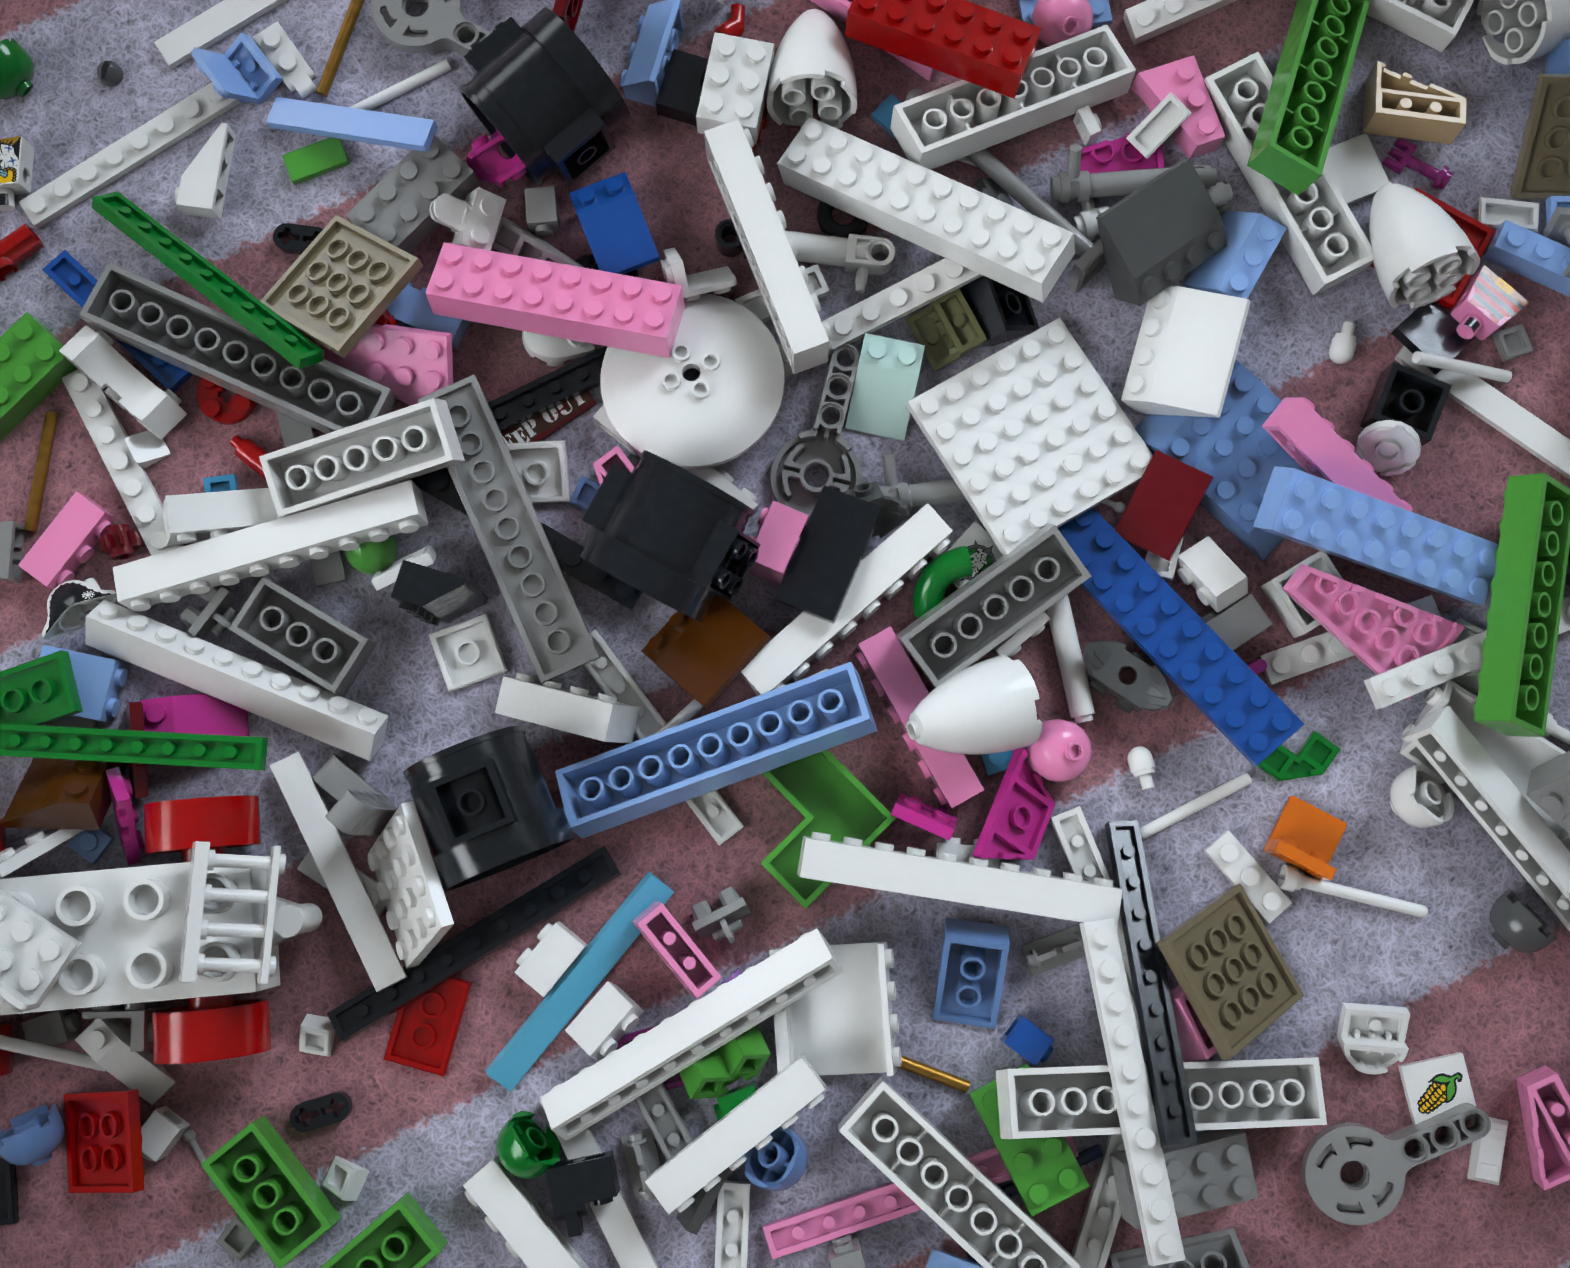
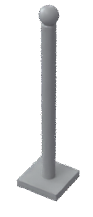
(1091, 255)

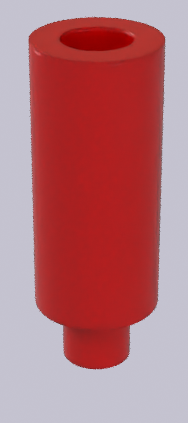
(249, 453)

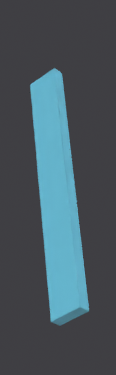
(575, 985)

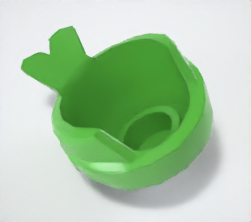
(373, 555)

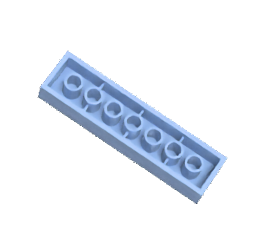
(1377, 535)

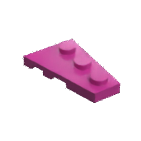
(125, 815)

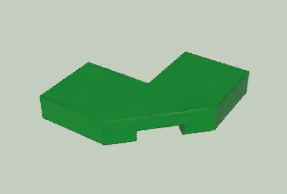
(1309, 761)

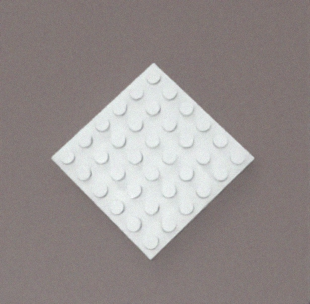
(1031, 435)

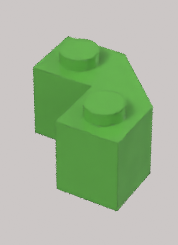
(736, 1059)

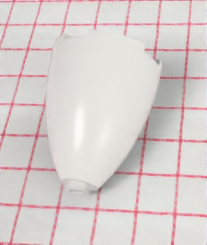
(1530, 25)
(811, 65)
(1416, 247)
(979, 710)

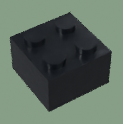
(1407, 398)

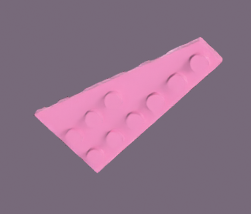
(401, 358)
(1369, 623)

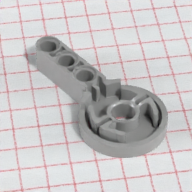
(442, 21)
(822, 444)
(1381, 1162)

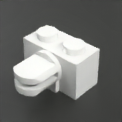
(471, 220)

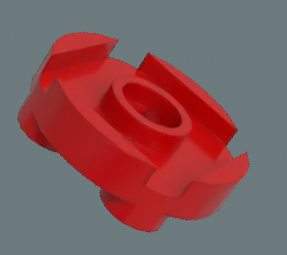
(218, 409)

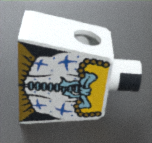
(15, 170)

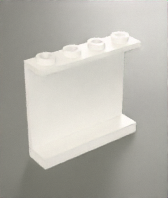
(846, 1021)

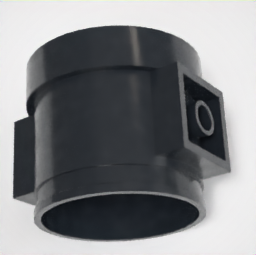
(544, 97)
(670, 535)
(485, 807)

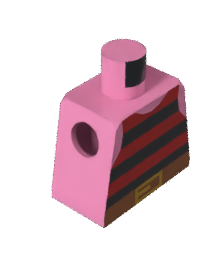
(1485, 305)

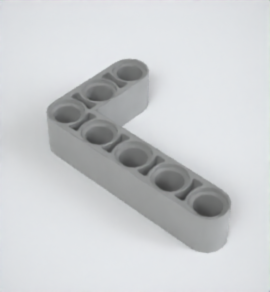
(359, 806)

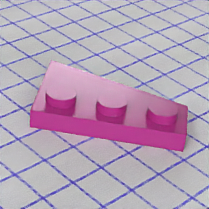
(1118, 156)

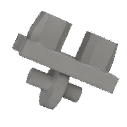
(201, 622)
(722, 921)

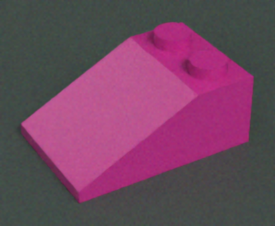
(194, 715)

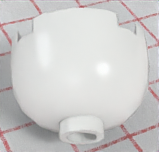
(1420, 798)

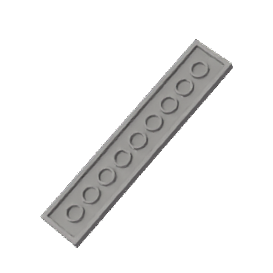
(514, 537)

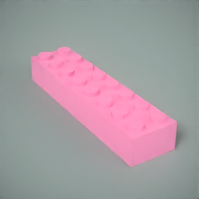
(556, 299)

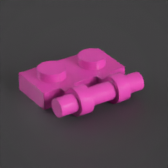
(924, 816)

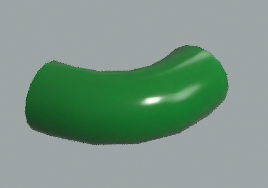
(938, 577)

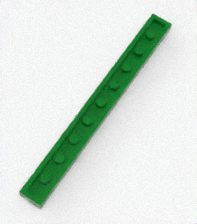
(208, 280)
(133, 746)

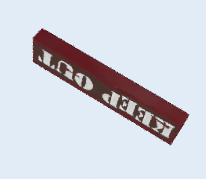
(550, 421)

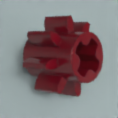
(120, 541)

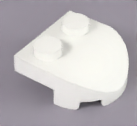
(554, 349)
(1373, 1036)

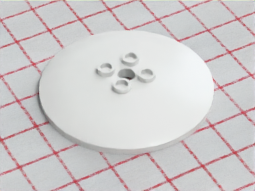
(705, 418)

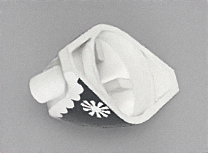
(69, 603)

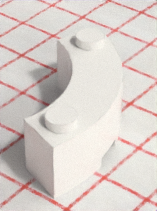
(125, 385)

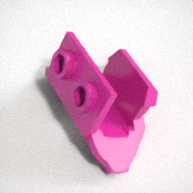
(490, 164)

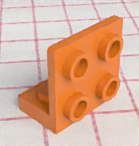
(1306, 838)

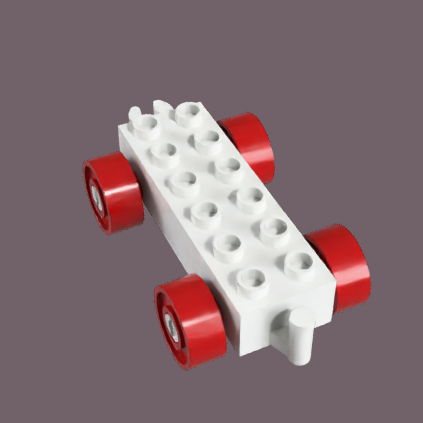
(135, 931)

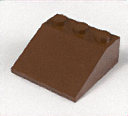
(706, 653)
(62, 795)

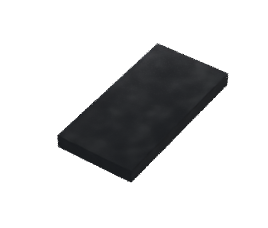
(828, 554)

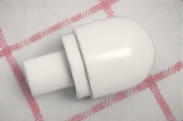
(1343, 344)
(1142, 765)

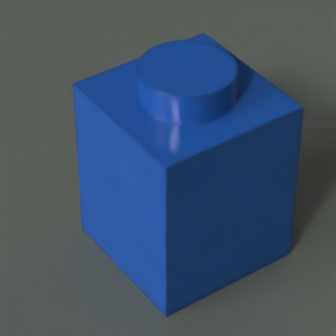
(1028, 1040)

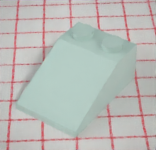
(883, 386)

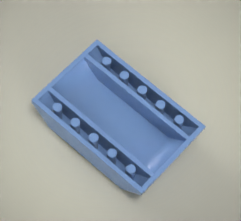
(1232, 451)

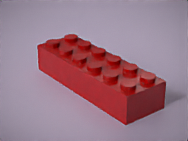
(949, 38)

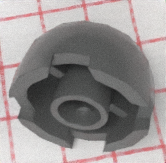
(1518, 925)

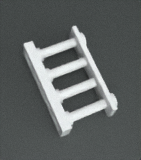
(202, 894)

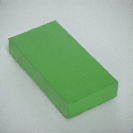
(315, 160)

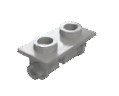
(1054, 950)
(641, 1160)

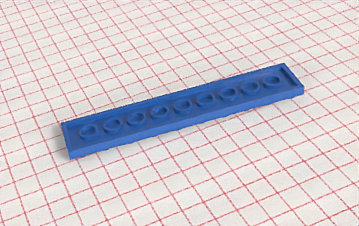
(1179, 640)

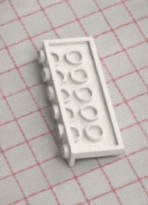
(30, 955)

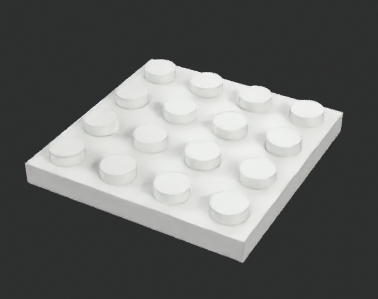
(410, 886)

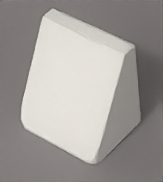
(146, 448)
(316, 1035)
(345, 1179)

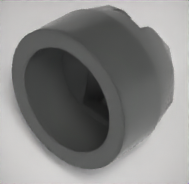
(114, 74)

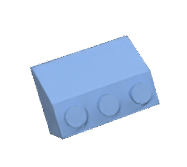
(658, 36)
(1238, 266)

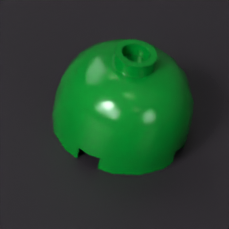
(15, 70)
(526, 1148)

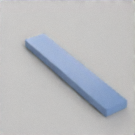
(352, 124)

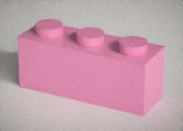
(67, 541)
(676, 949)

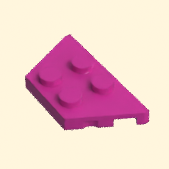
(1017, 814)

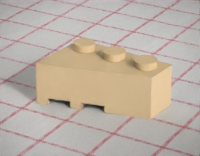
(1410, 109)

